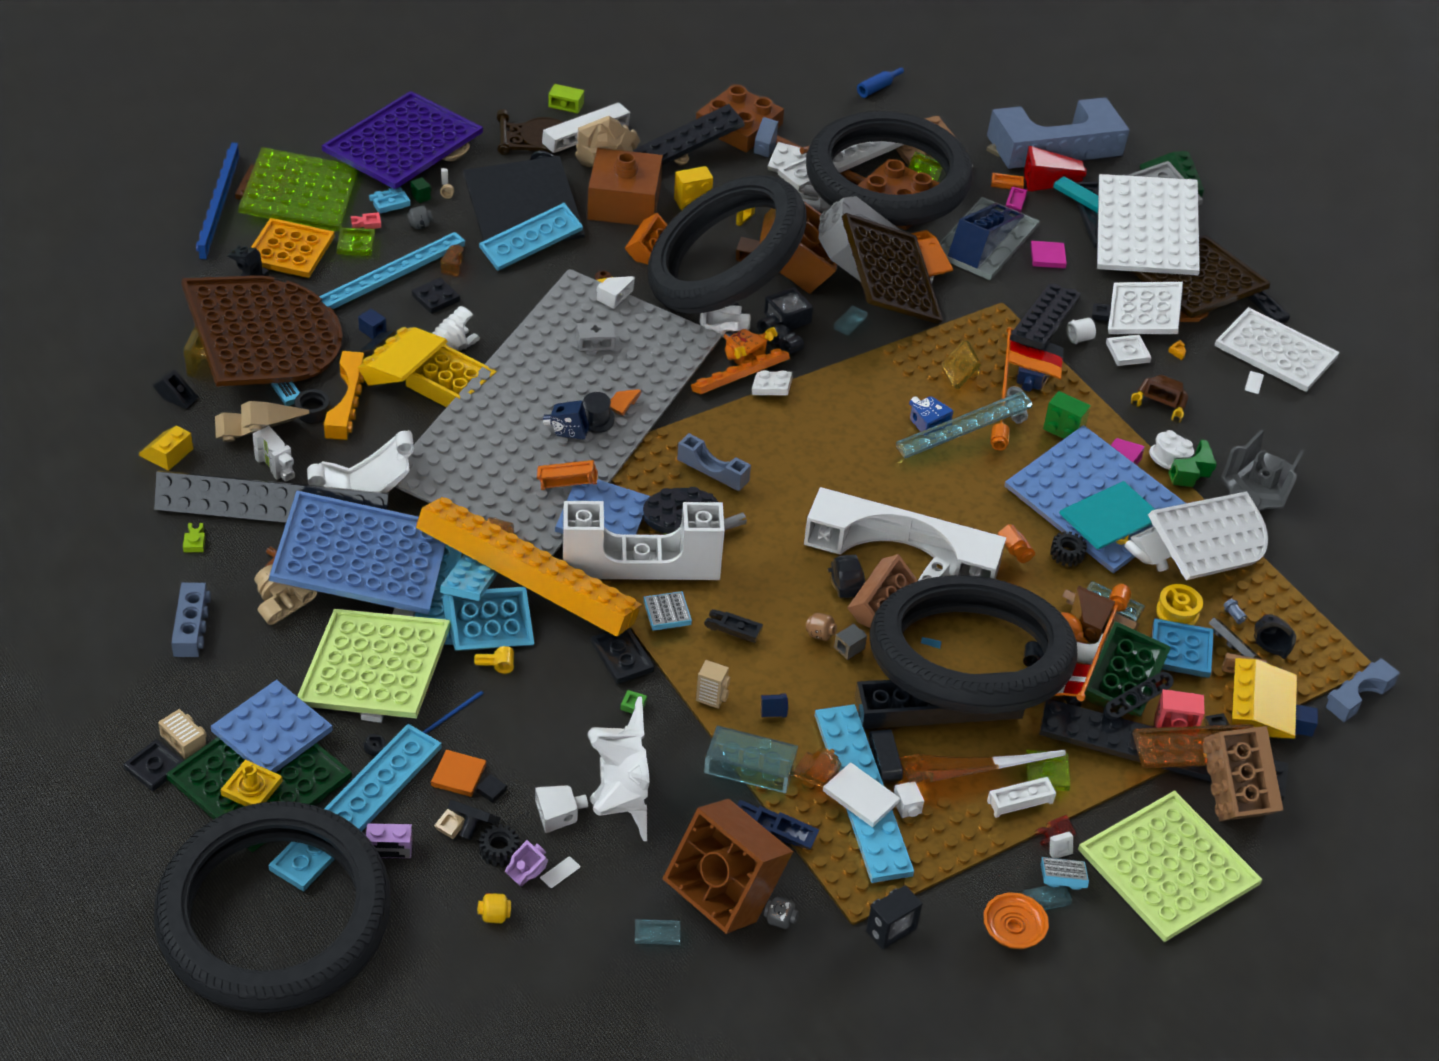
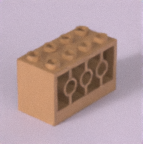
(1242, 773)

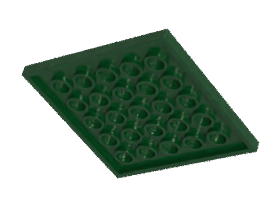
(305, 778)

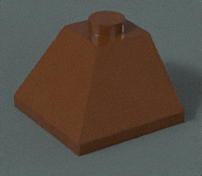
(1092, 612)

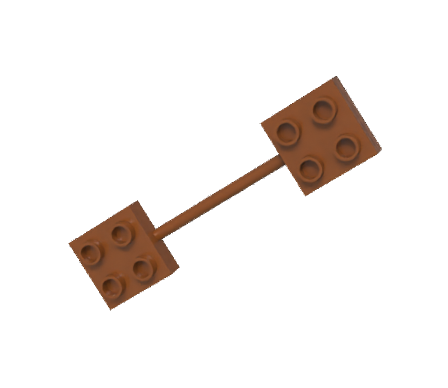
(889, 178)

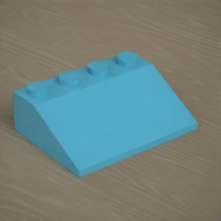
(492, 622)

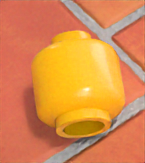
(494, 908)

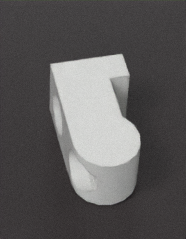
(932, 571)

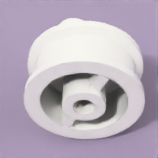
(1170, 447)

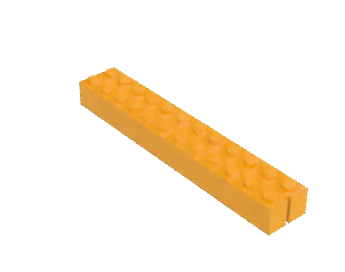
(529, 566)

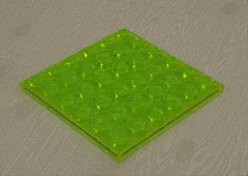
(299, 189)

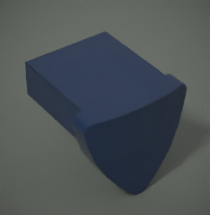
(774, 705)

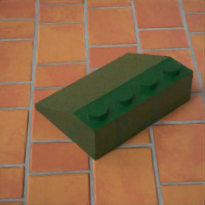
(1181, 162)
(1124, 663)

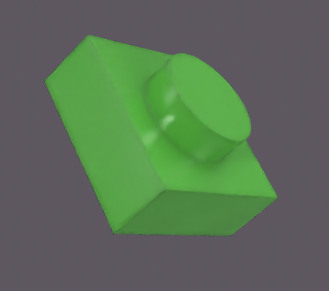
(629, 700)

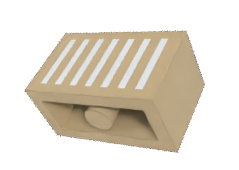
(712, 684)
(182, 733)

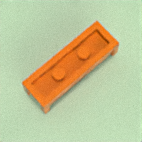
(567, 474)

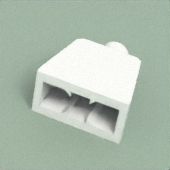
(558, 806)

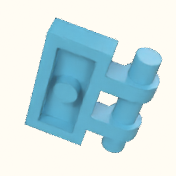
(389, 200)

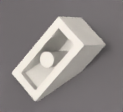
(615, 290)

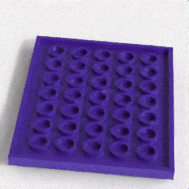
(402, 139)

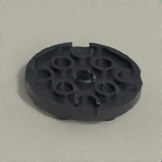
(665, 508)

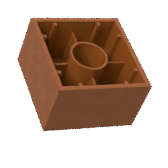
(624, 186)
(810, 262)
(727, 865)

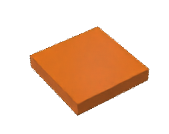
(458, 773)

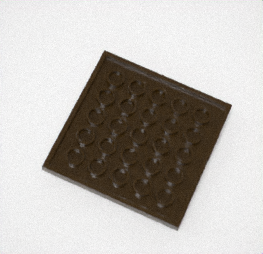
(891, 269)
(1219, 282)

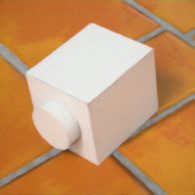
(911, 800)

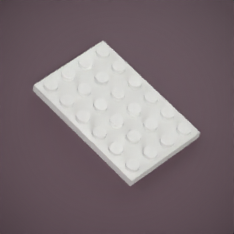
(1277, 349)

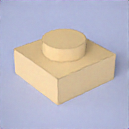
(450, 823)

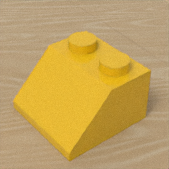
(168, 448)

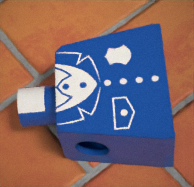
(929, 412)

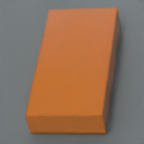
(1007, 181)

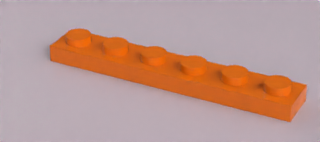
(737, 372)

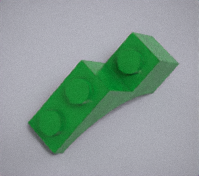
(1186, 471)

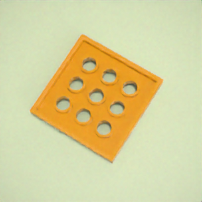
(306, 234)

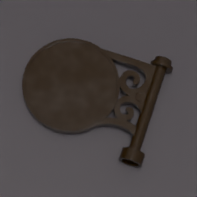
(528, 133)

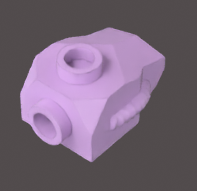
(526, 863)

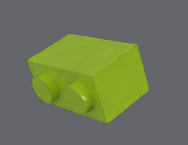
(566, 98)

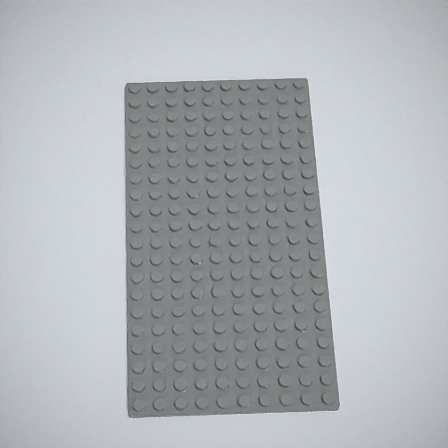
(492, 441)

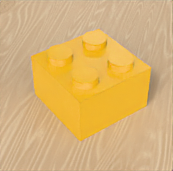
(691, 185)

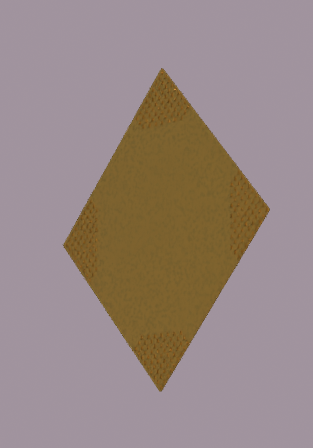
(842, 436)

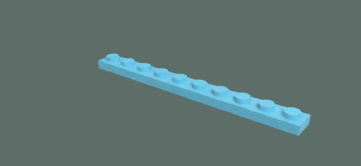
(390, 271)

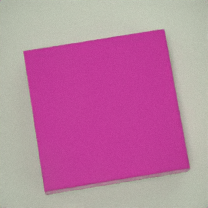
(1048, 254)

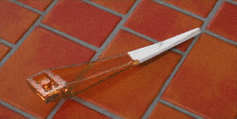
(936, 768)

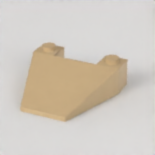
(253, 418)

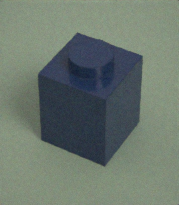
(372, 323)
(1306, 720)

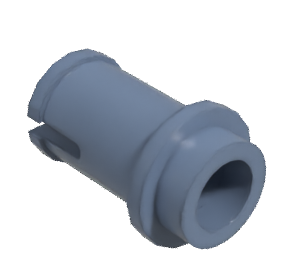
(1235, 611)

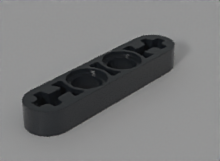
(1136, 693)

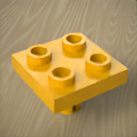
(251, 784)

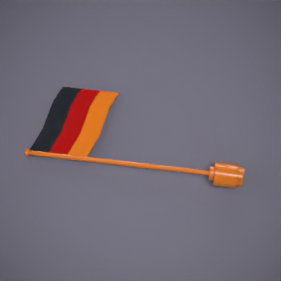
(1031, 358)

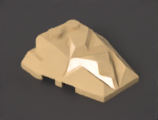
(604, 134)

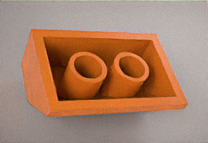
(645, 237)

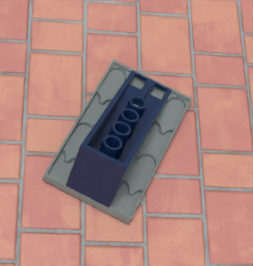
(987, 237)

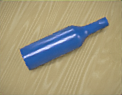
(877, 82)

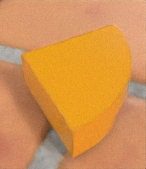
(1178, 350)

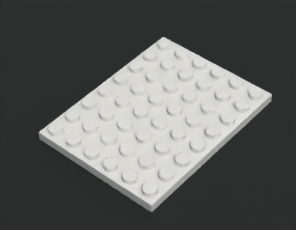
(1148, 224)

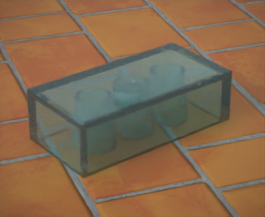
(751, 759)

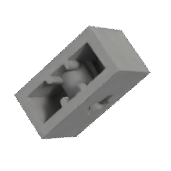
(595, 336)

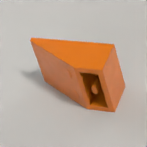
(933, 254)

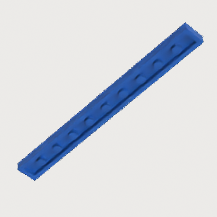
(217, 203)

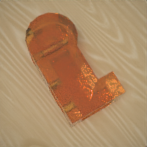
(452, 259)

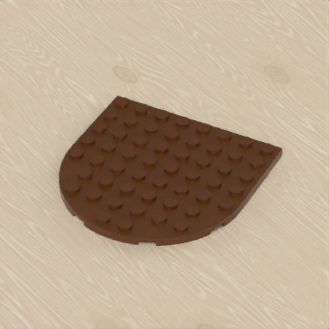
(262, 329)

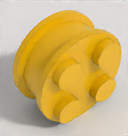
(1179, 604)

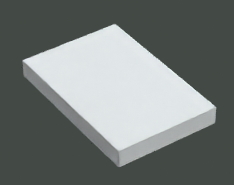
(861, 794)

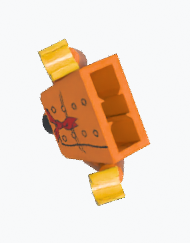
(747, 345)

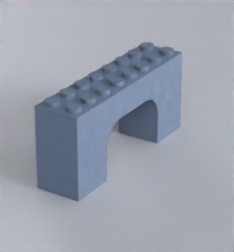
(1094, 133)

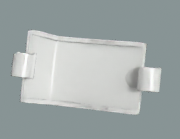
(376, 473)

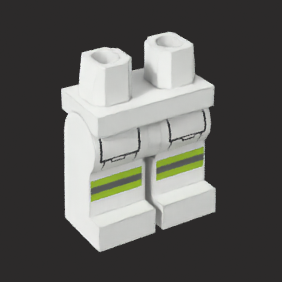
(274, 453)

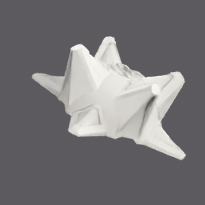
(622, 770)

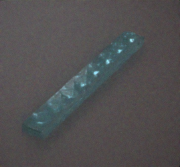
(963, 424)

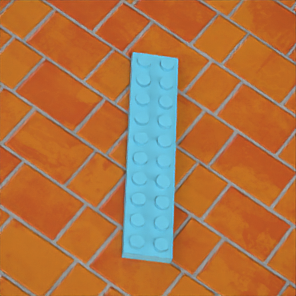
(361, 801)
(882, 844)

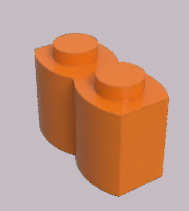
(1017, 544)

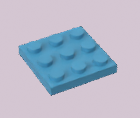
(1189, 646)

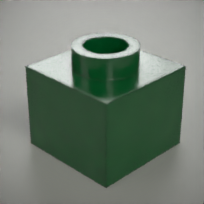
(421, 190)

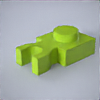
(195, 539)

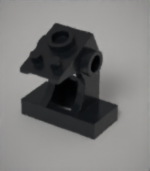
(249, 261)

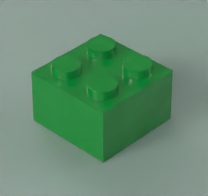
(1065, 415)

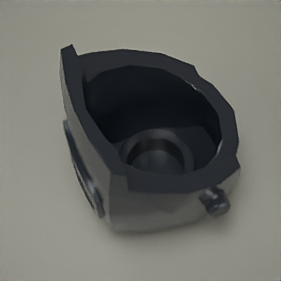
(846, 575)
(1274, 635)

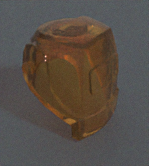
(818, 767)

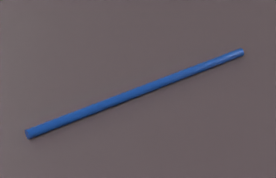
(452, 712)

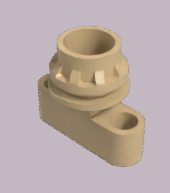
(279, 598)

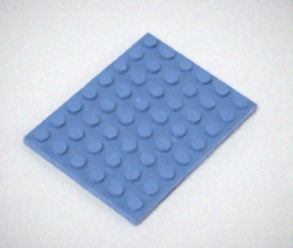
(1078, 470)
(358, 553)

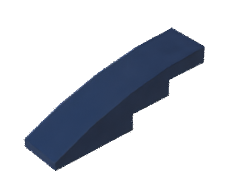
(782, 826)

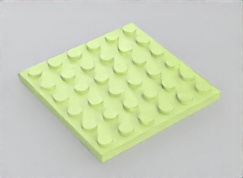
(374, 663)
(1169, 865)

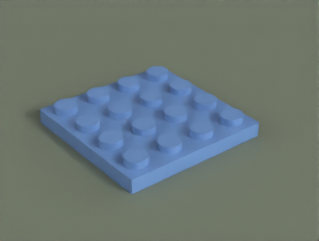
(621, 506)
(272, 727)

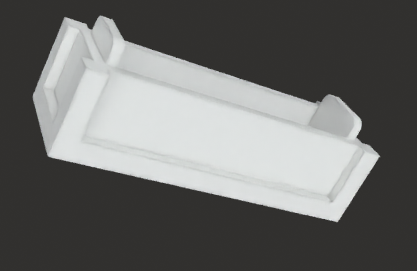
(1021, 796)

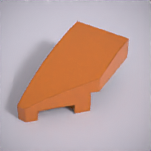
(623, 399)

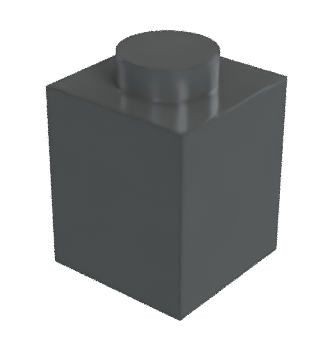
(850, 641)

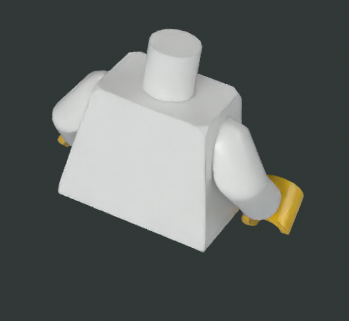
(1148, 548)

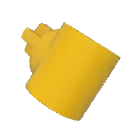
(501, 659)

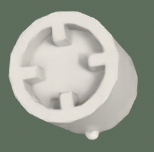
(1081, 330)

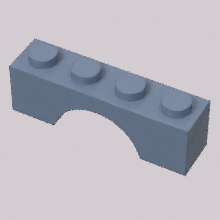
(695, 454)
(1376, 677)

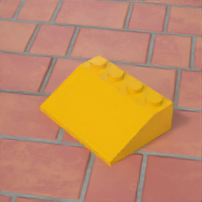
(400, 356)
(445, 375)
(1264, 697)

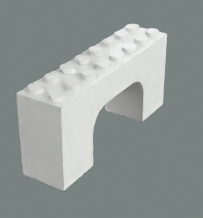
(685, 554)

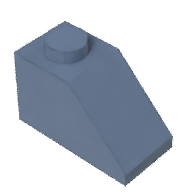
(766, 137)

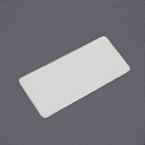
(1254, 382)
(560, 872)

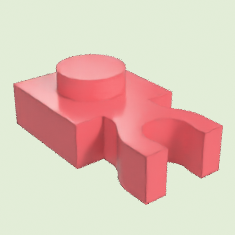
(368, 221)

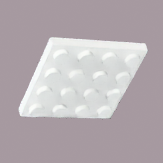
(1145, 308)

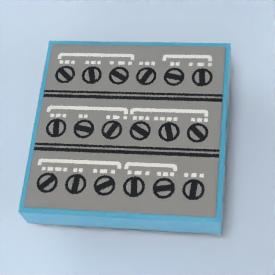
(667, 611)
(1064, 873)

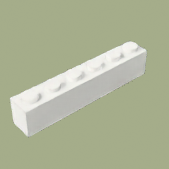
(565, 134)

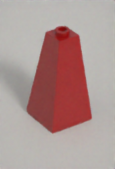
(1045, 168)

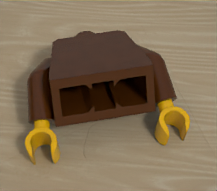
(1165, 391)

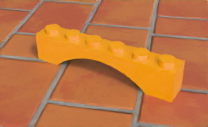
(339, 419)

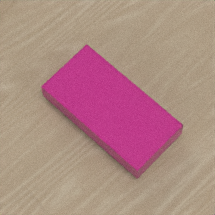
(1016, 199)

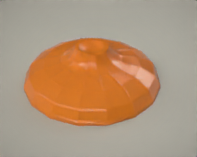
(1015, 920)

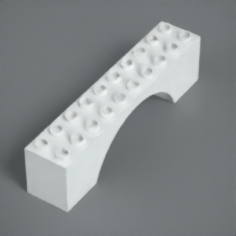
(844, 521)

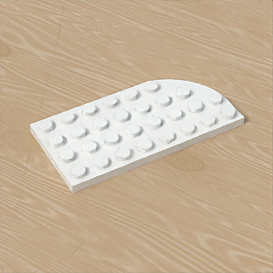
(1212, 534)

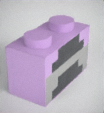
(391, 839)

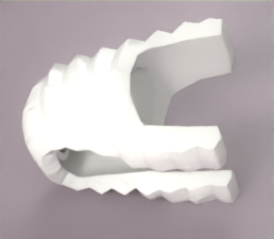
(725, 320)
(454, 329)

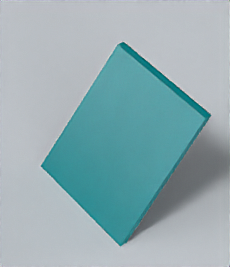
(1109, 515)

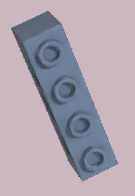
(189, 620)

